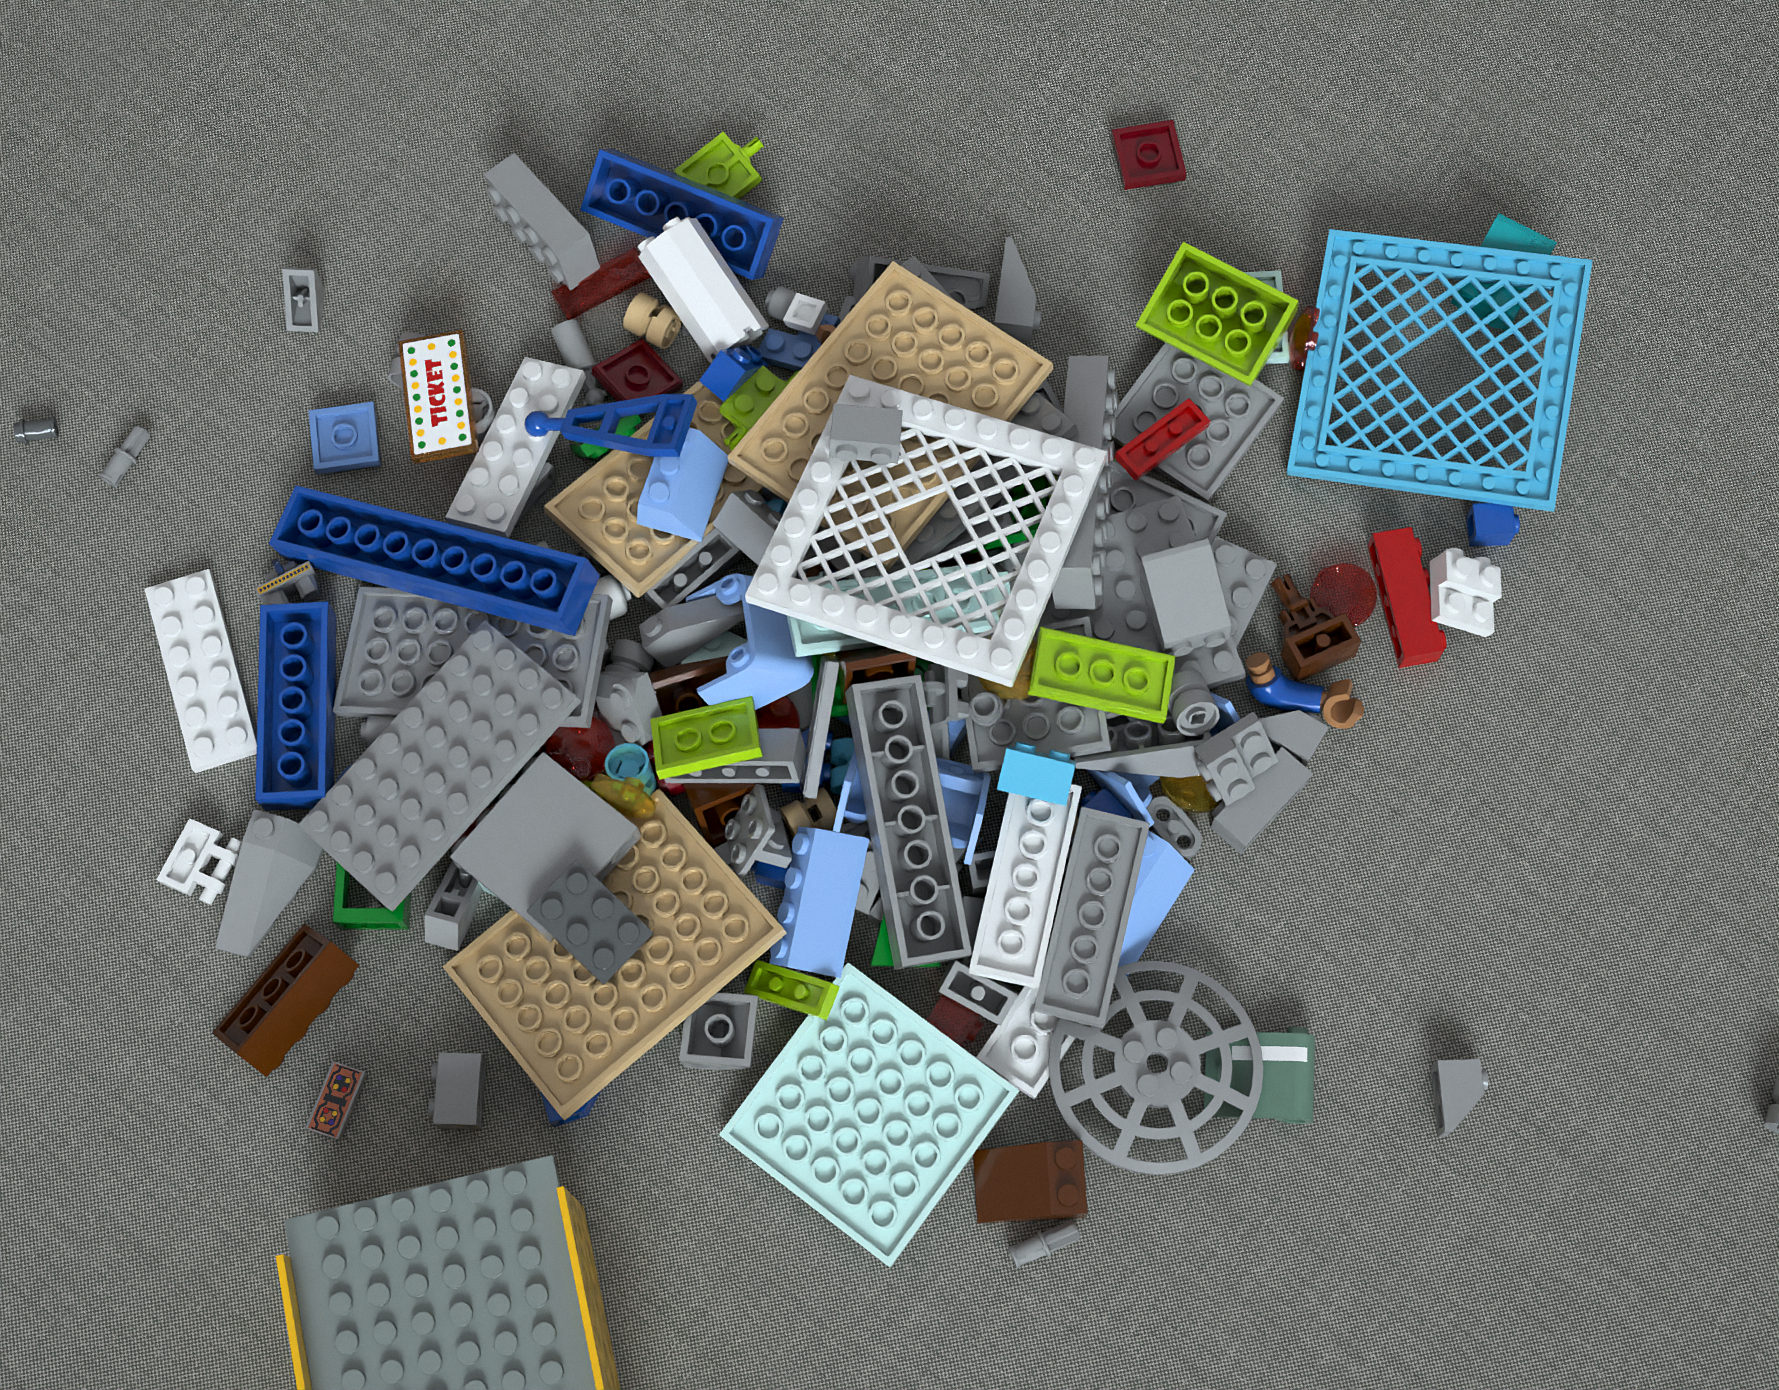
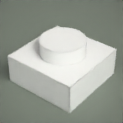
(805, 313)

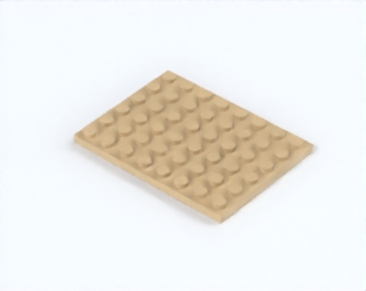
(910, 341)
(583, 1034)

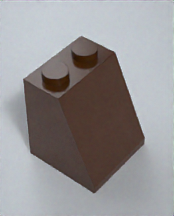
(714, 806)

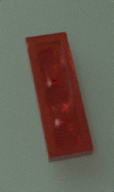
(603, 284)

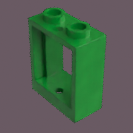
(366, 918)

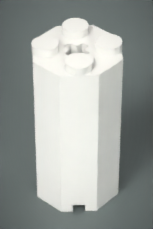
(701, 287)

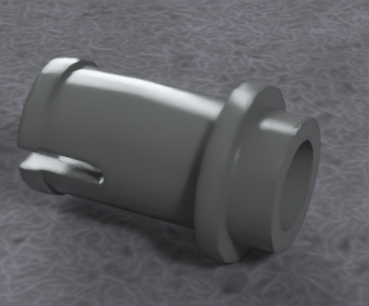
(34, 430)

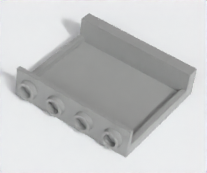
(539, 833)

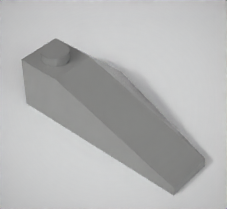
(963, 286)
(1147, 750)
(267, 875)

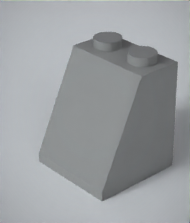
(1185, 598)

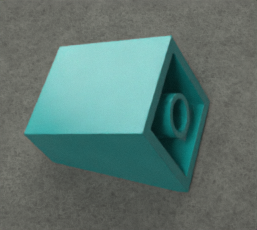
(1512, 236)

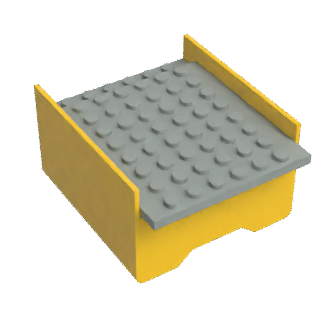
(449, 1289)

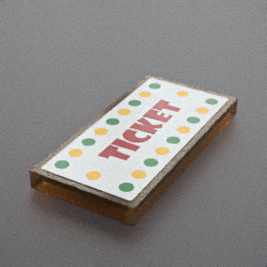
(438, 396)

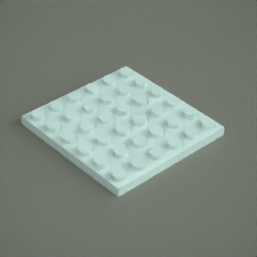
(869, 1115)

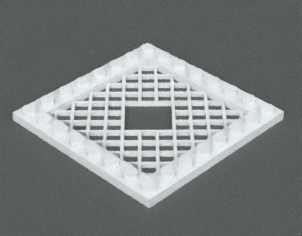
(993, 659)

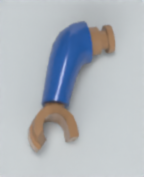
(1281, 693)

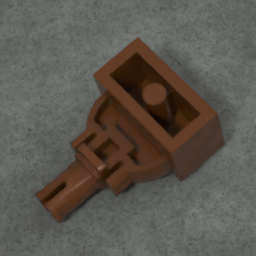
(1311, 634)

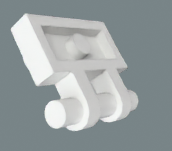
(191, 856)

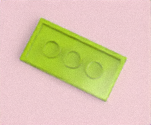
(1101, 675)

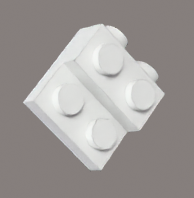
(1464, 591)

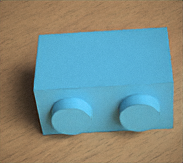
(1037, 773)

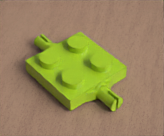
(723, 166)
(751, 402)

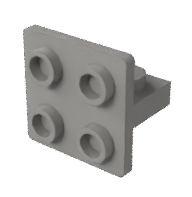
(757, 834)

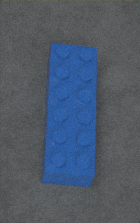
(648, 197)
(295, 705)

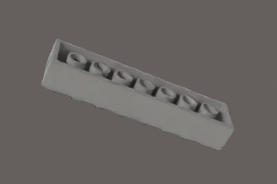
(1090, 406)
(907, 822)

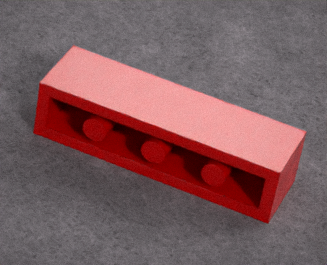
(1405, 597)

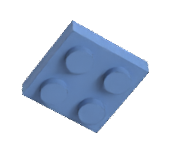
(344, 438)

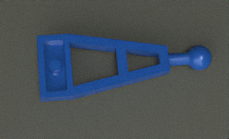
(665, 438)

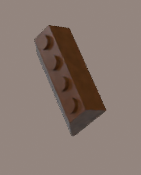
(286, 1000)

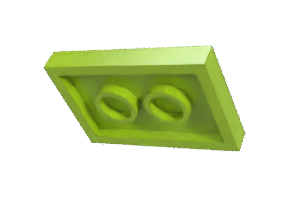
(705, 737)

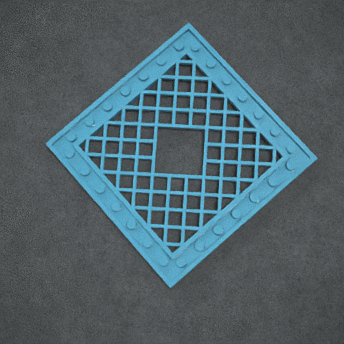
(1439, 477)

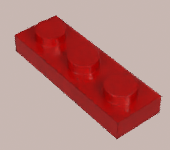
(1162, 439)

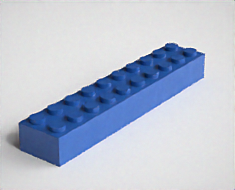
(436, 560)

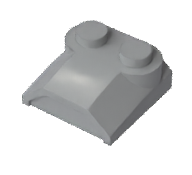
(628, 704)

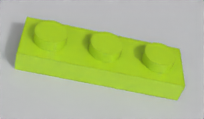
(792, 989)

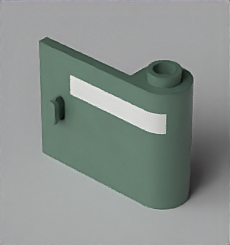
(1287, 1075)

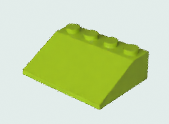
(1218, 314)

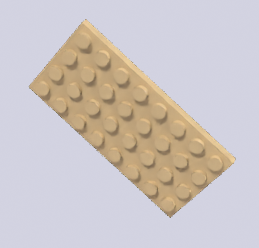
(603, 505)

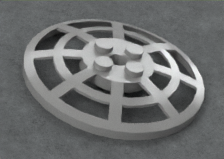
(1163, 1088)

